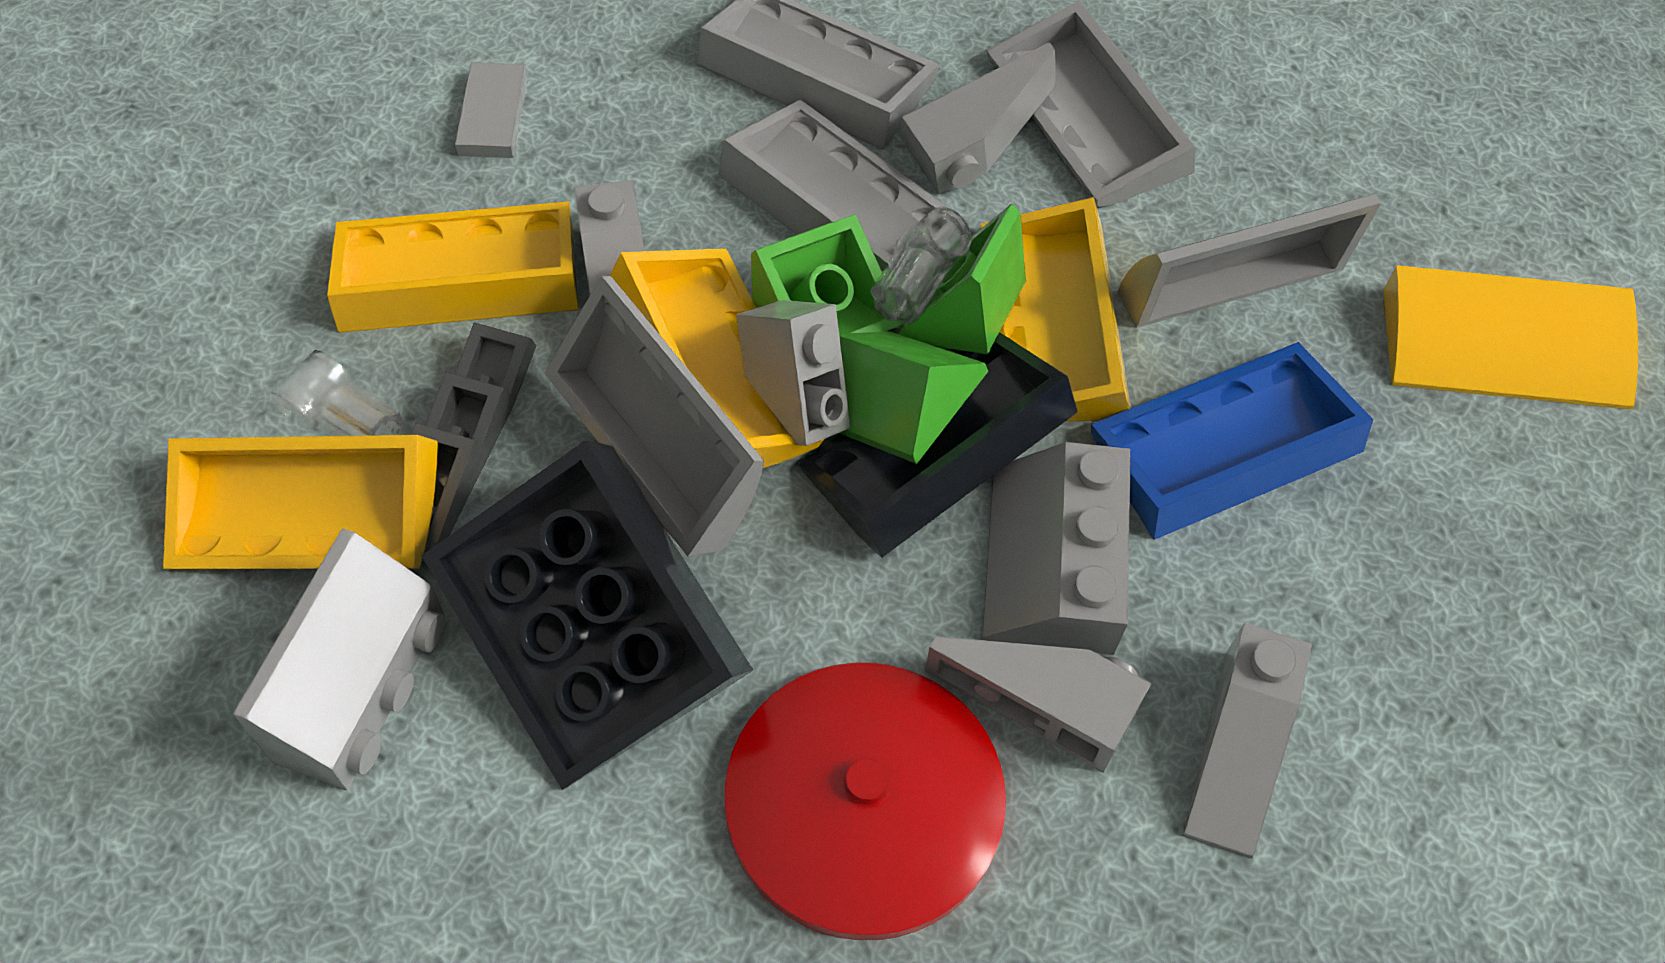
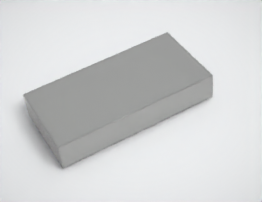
(491, 110)

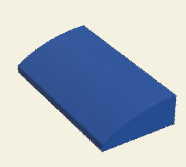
(1234, 437)

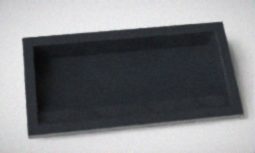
(1002, 418)

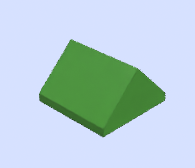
(823, 267)
(976, 290)
(903, 390)

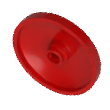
(864, 801)

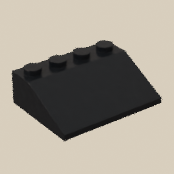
(585, 612)

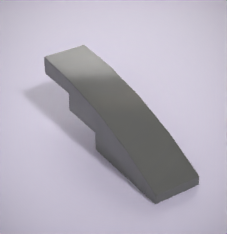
(470, 417)

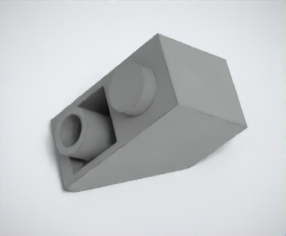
(797, 366)

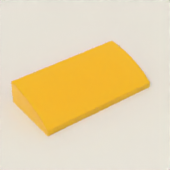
(452, 267)
(1069, 307)
(694, 308)
(1512, 337)
(291, 496)

